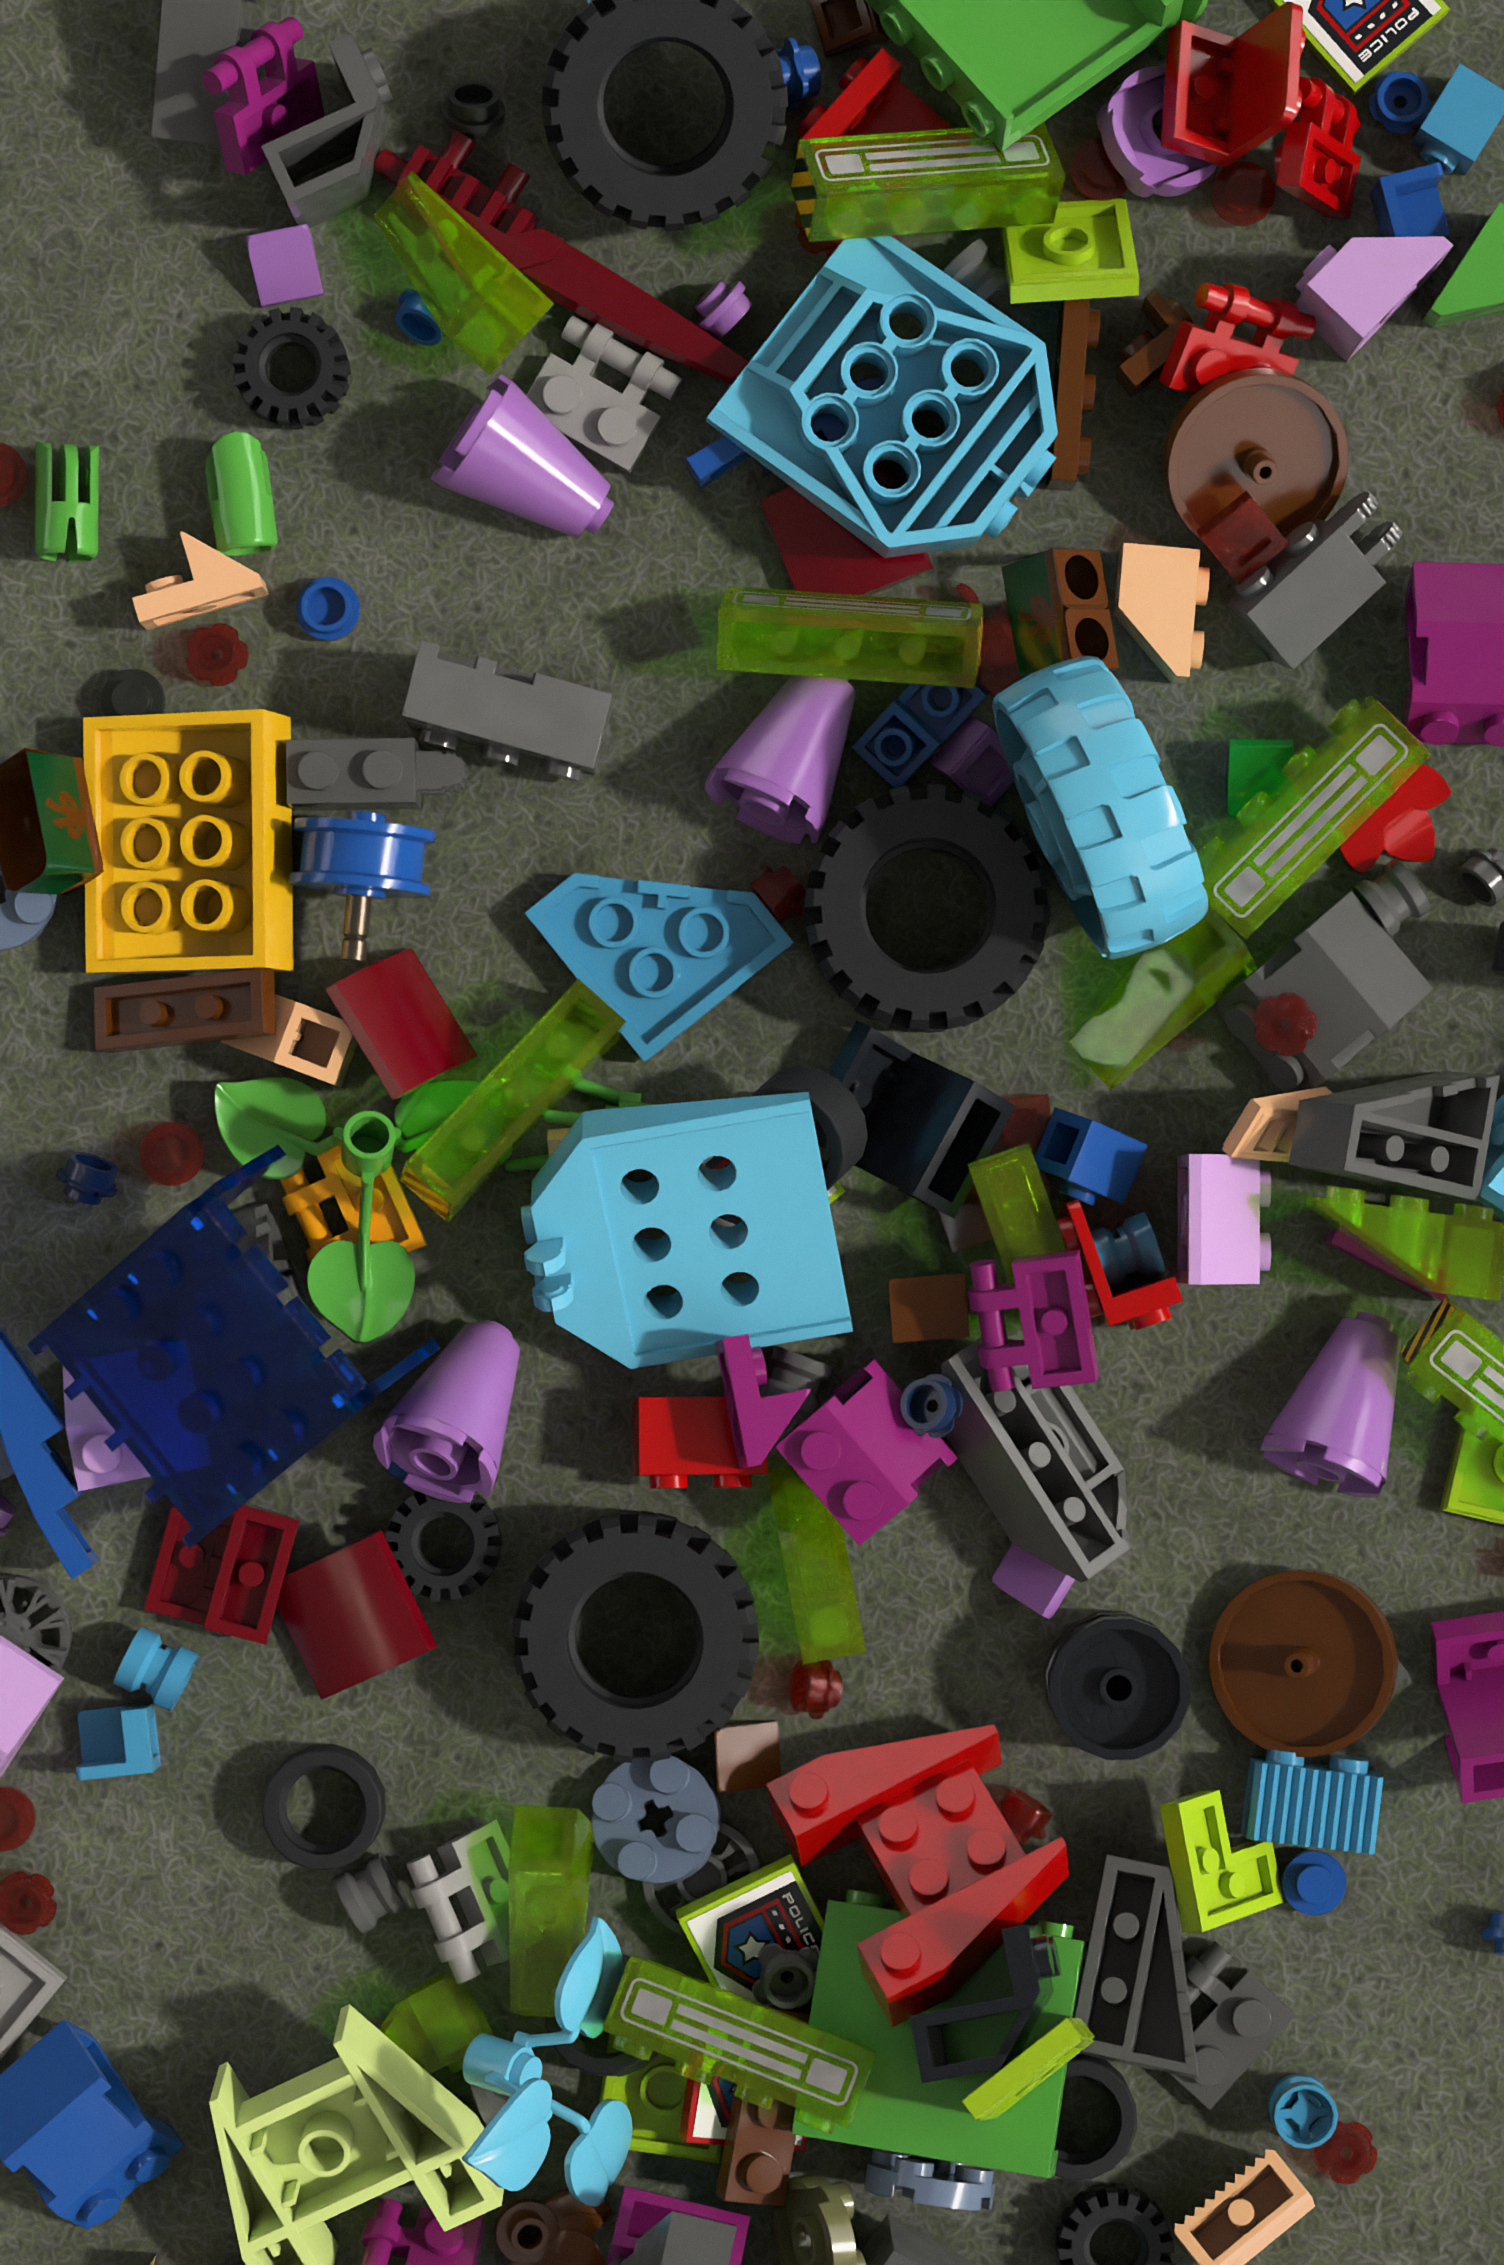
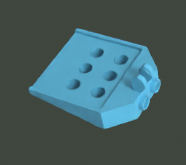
(954, 482)
(601, 1272)

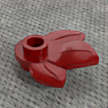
(1400, 824)

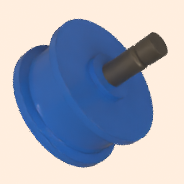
(362, 862)

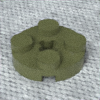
(816, 2223)

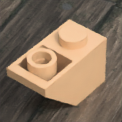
(1158, 602)
(305, 1042)

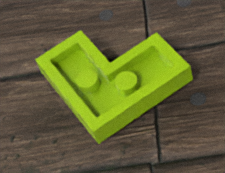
(1208, 1876)

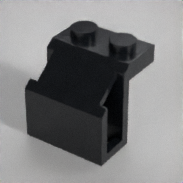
(918, 1118)
(1031, 1965)

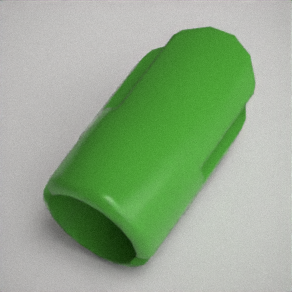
(240, 496)
(66, 516)

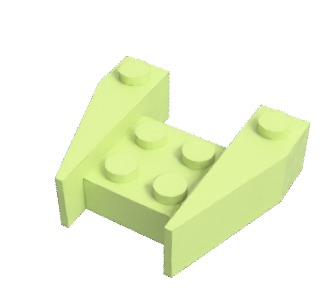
(340, 2142)

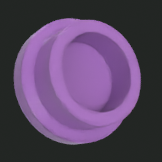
(722, 308)

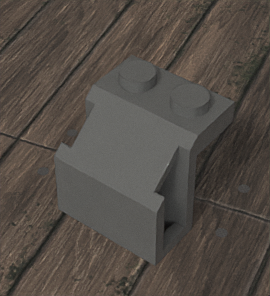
(349, 130)
(1349, 979)

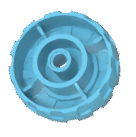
(1100, 806)

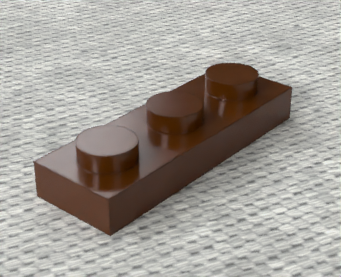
(1072, 392)
(185, 1010)
(758, 2148)

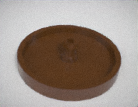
(1260, 436)
(1303, 1662)

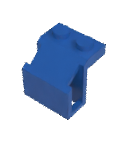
(78, 2127)

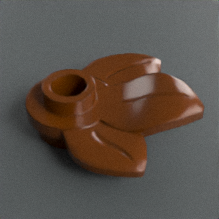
(561, 2234)

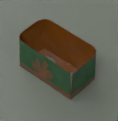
(1035, 595)
(46, 824)

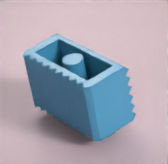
(1312, 1803)

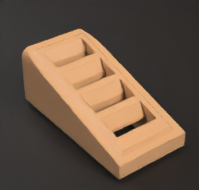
(1268, 1126)

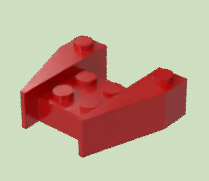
(935, 1848)

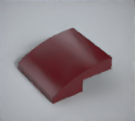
(828, 556)
(401, 1023)
(228, 1576)
(353, 1615)

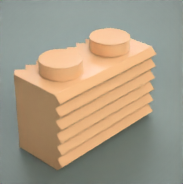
(1245, 2214)

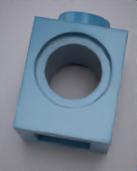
(1460, 121)

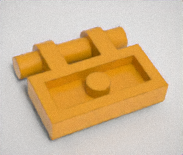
(390, 1214)

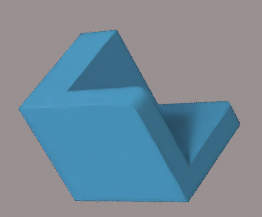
(118, 1741)

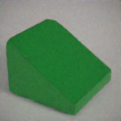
(1253, 767)

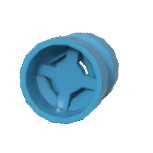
(1128, 1250)
(160, 1670)
(1305, 2122)

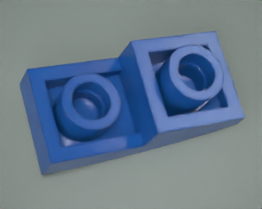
(915, 728)

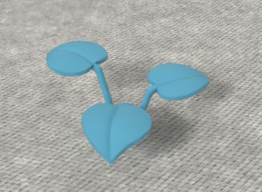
(519, 2135)

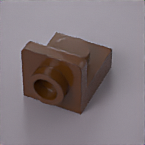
(1147, 355)

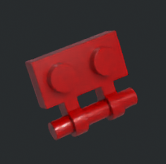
(1317, 154)
(1212, 351)

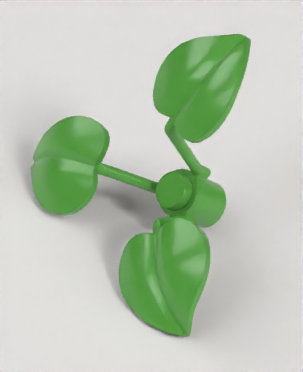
(351, 1285)

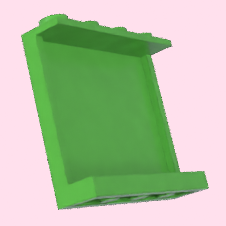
(1021, 58)
(929, 2117)

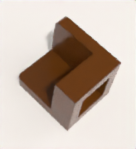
(928, 1308)

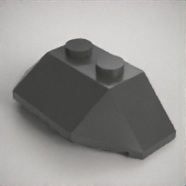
(1040, 1467)

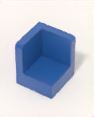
(1410, 203)

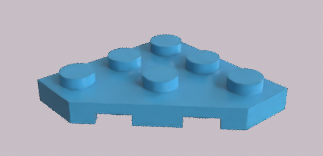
(658, 948)

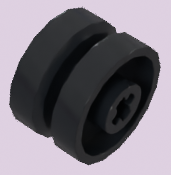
(1118, 1723)

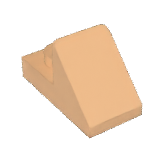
(216, 585)

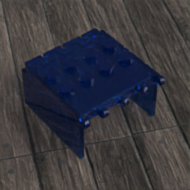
(208, 1364)

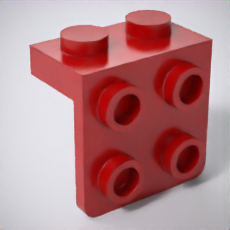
(1229, 90)
(871, 104)
(1139, 1305)

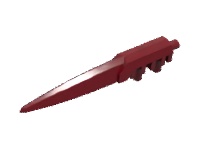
(554, 265)

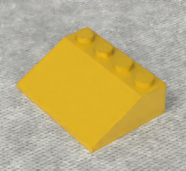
(189, 843)

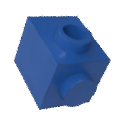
(1088, 1158)

